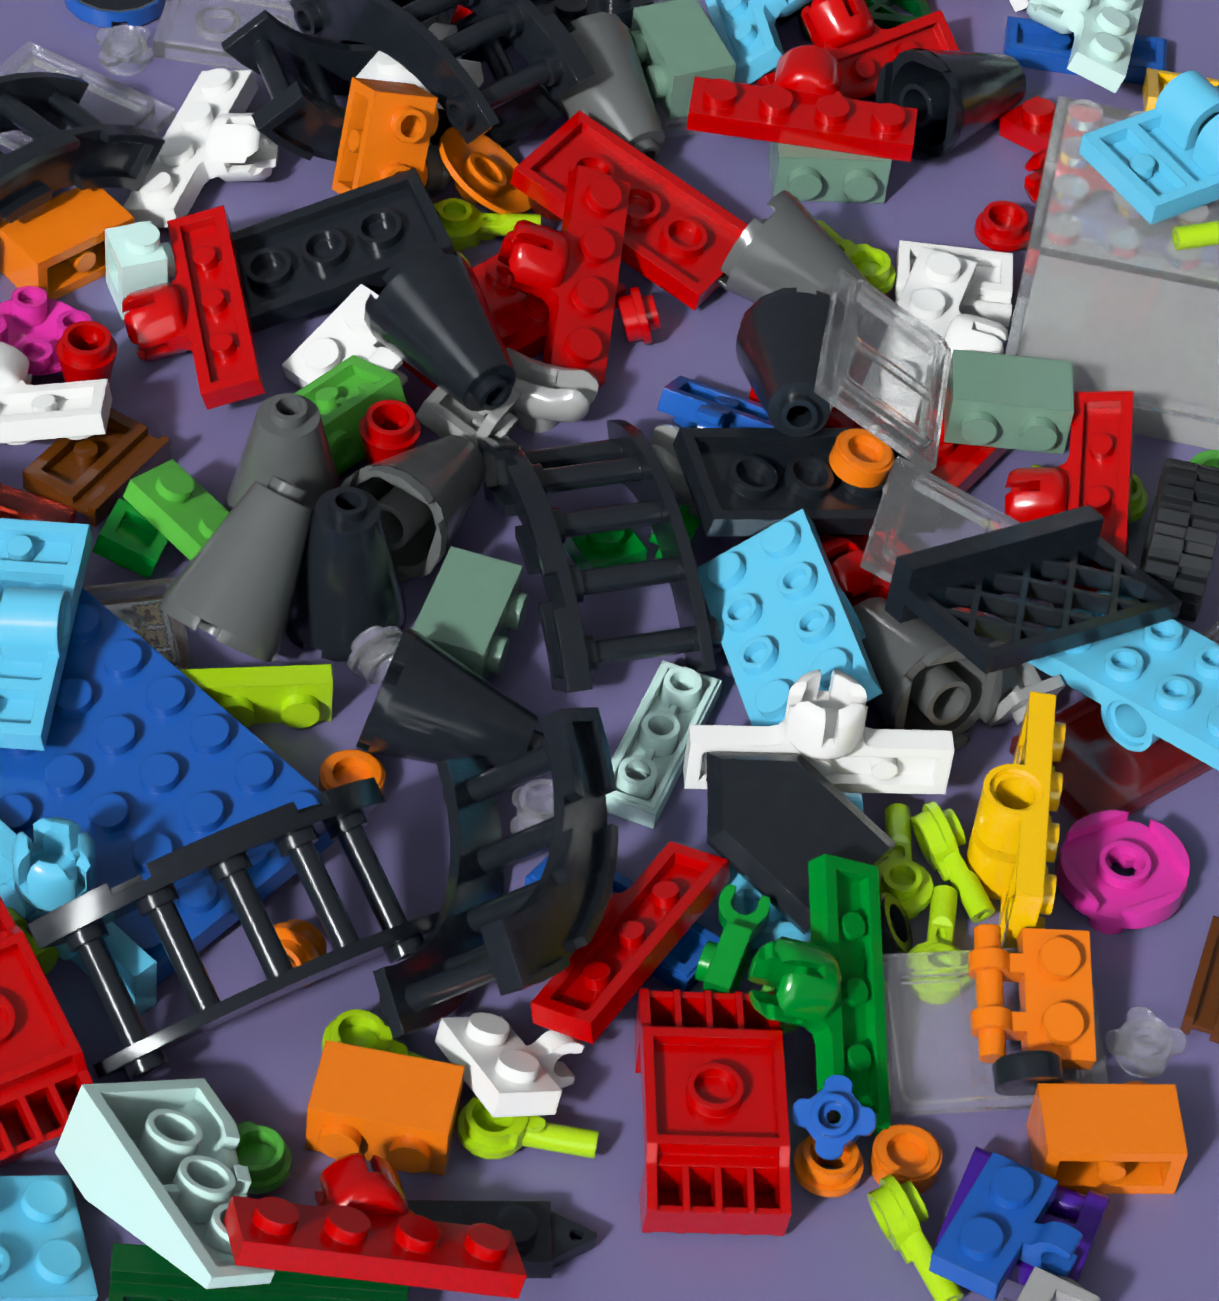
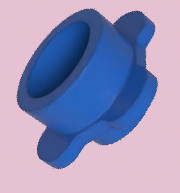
(829, 1137)

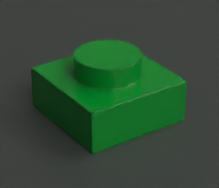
(130, 540)
(605, 549)

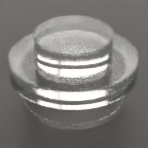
(373, 652)

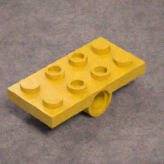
(1013, 823)

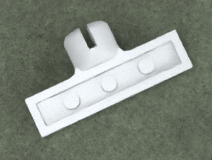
(205, 142)
(936, 296)
(48, 410)
(833, 738)

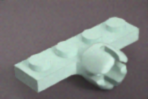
(1101, 31)

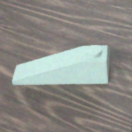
(162, 1169)

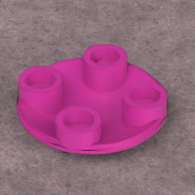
(36, 325)

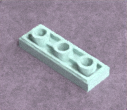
(656, 741)

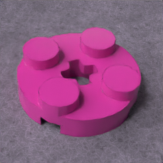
(1118, 900)

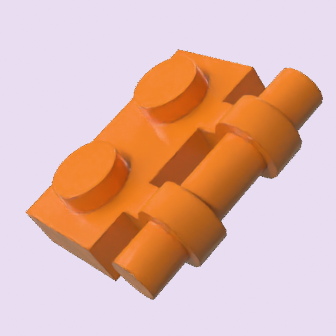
(1053, 994)

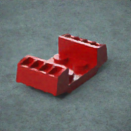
(38, 1052)
(712, 1115)

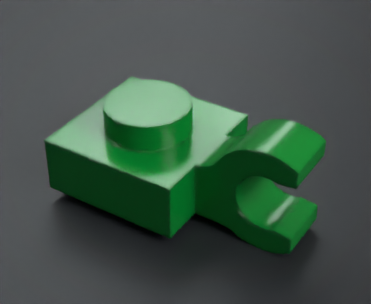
(725, 962)

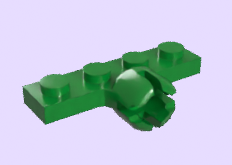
(835, 981)

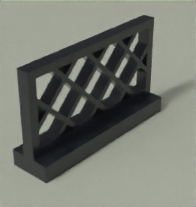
(1021, 562)

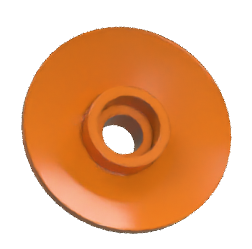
(482, 172)

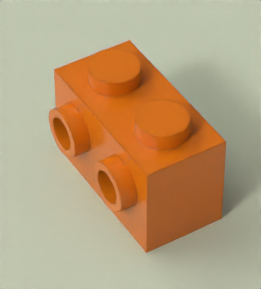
(384, 132)

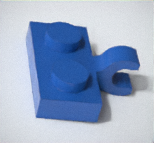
(708, 407)
(1002, 1226)

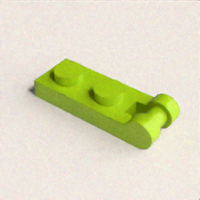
(270, 693)

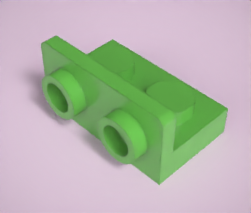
(343, 400)

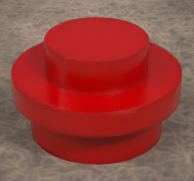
(1002, 226)
(638, 316)

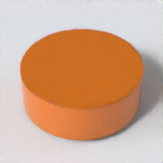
(861, 458)
(348, 767)
(906, 1154)

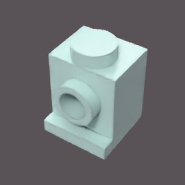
(136, 260)

